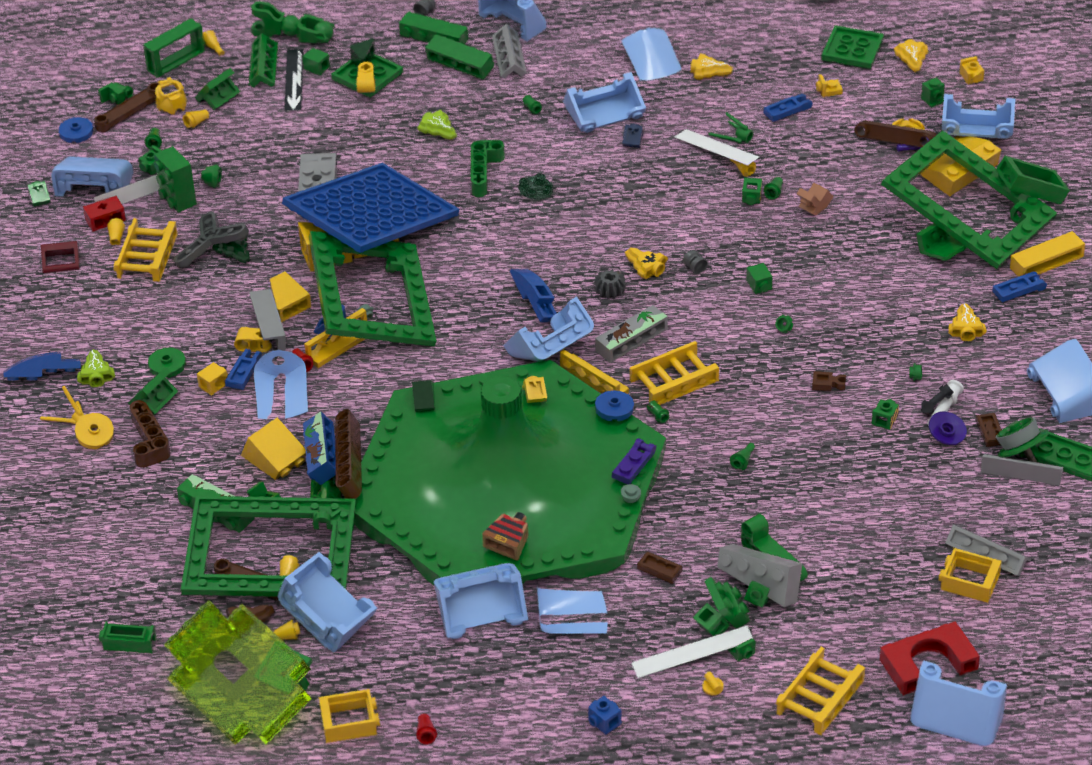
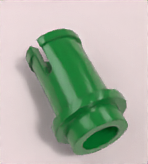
(128, 91)
(533, 105)
(661, 415)

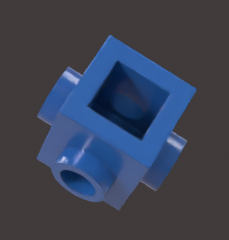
(604, 715)

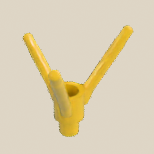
(75, 417)

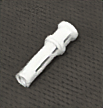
(945, 404)

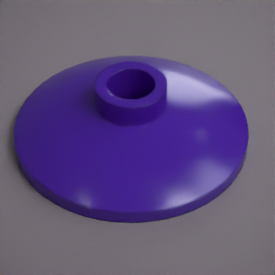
(947, 428)

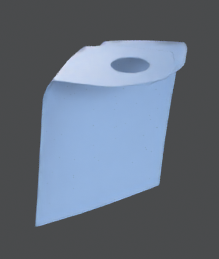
(651, 54)
(295, 386)
(571, 602)

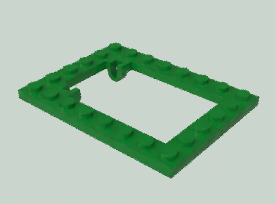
(994, 251)
(401, 257)
(335, 512)

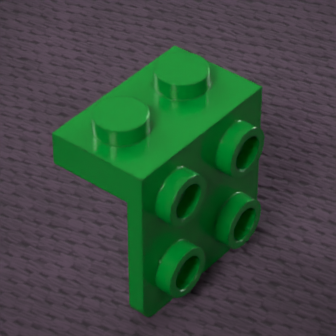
(937, 243)

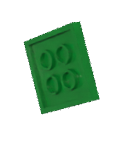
(852, 47)
(384, 73)

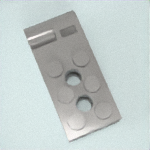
(316, 169)

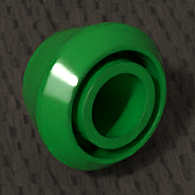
(212, 175)

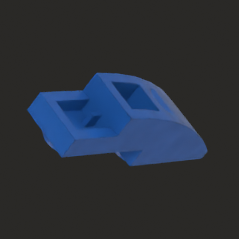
(537, 292)
(32, 366)

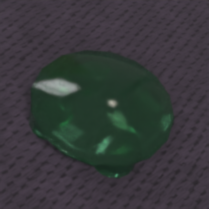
(535, 187)

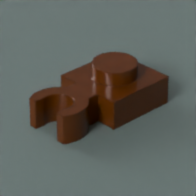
(825, 381)

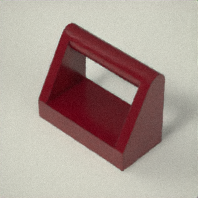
(56, 249)

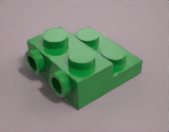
(728, 602)

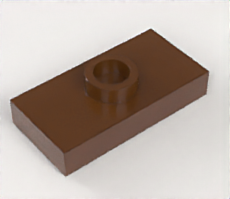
(989, 428)
(659, 567)

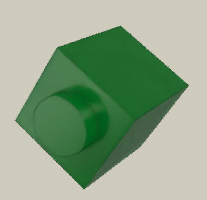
(316, 61)
(759, 278)

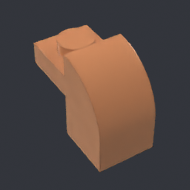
(815, 199)

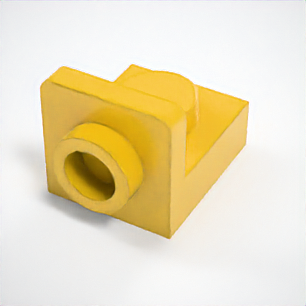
(829, 87)
(535, 389)

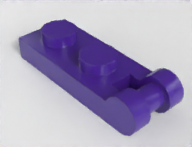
(633, 461)

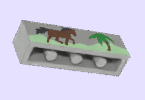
(631, 333)

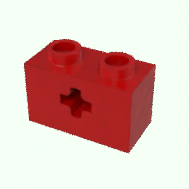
(101, 212)

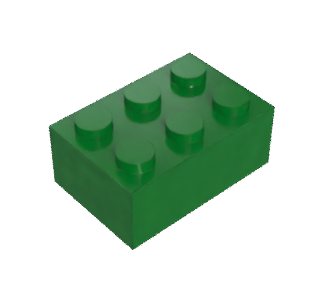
(175, 179)

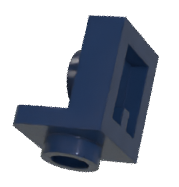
(632, 135)

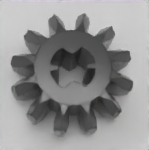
(610, 283)

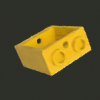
(972, 562)
(346, 702)

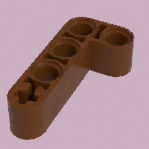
(155, 443)

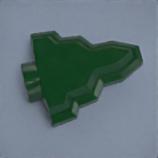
(234, 249)

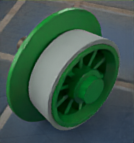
(1020, 437)

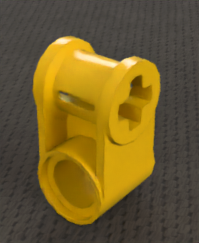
(365, 78)
(251, 339)

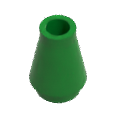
(153, 138)
(773, 189)

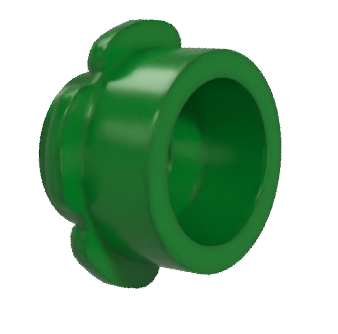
(779, 323)
(915, 372)

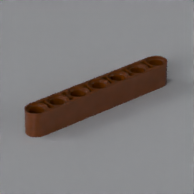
(348, 454)

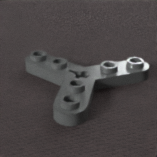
(209, 235)

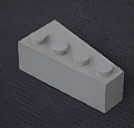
(769, 570)

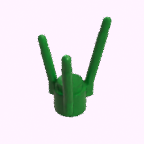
(743, 133)

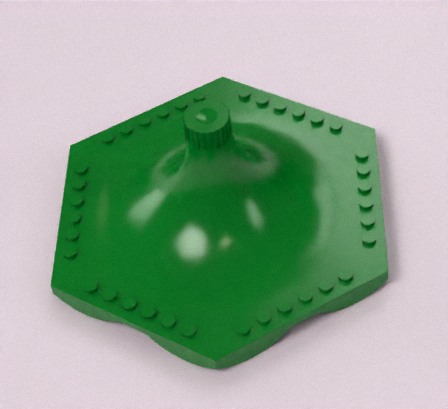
(487, 453)

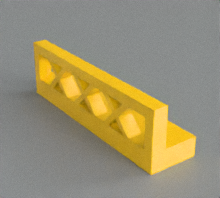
(335, 346)
(589, 374)

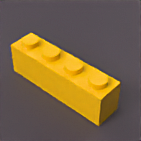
(1048, 255)

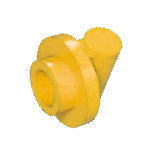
(712, 685)

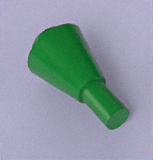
(741, 458)

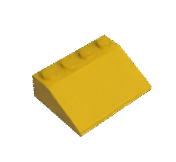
(950, 175)

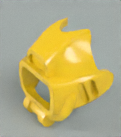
(173, 100)

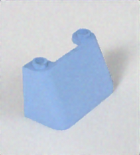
(521, 11)
(605, 104)
(978, 122)
(91, 171)
(568, 326)
(1067, 378)
(480, 598)
(324, 603)
(956, 708)

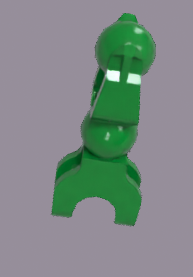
(308, 28)

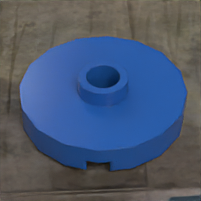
(76, 129)
(614, 405)

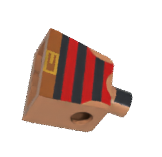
(507, 535)

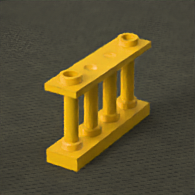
(160, 257)
(674, 388)
(832, 705)

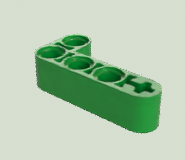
(482, 153)
(756, 537)

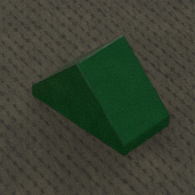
(362, 51)
(423, 395)

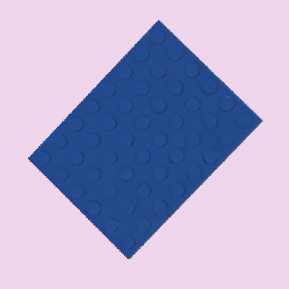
(370, 207)

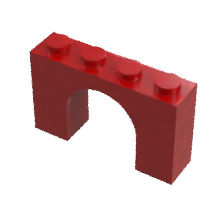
(946, 640)

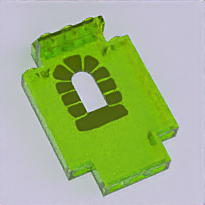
(262, 697)

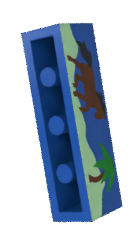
(320, 448)

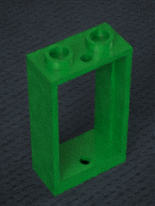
(151, 48)
(1032, 180)

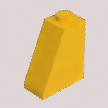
(289, 296)

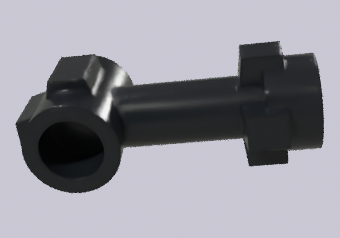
(928, 406)

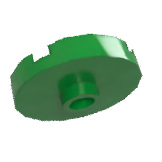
(169, 358)

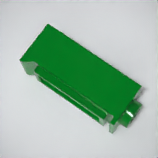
(127, 638)

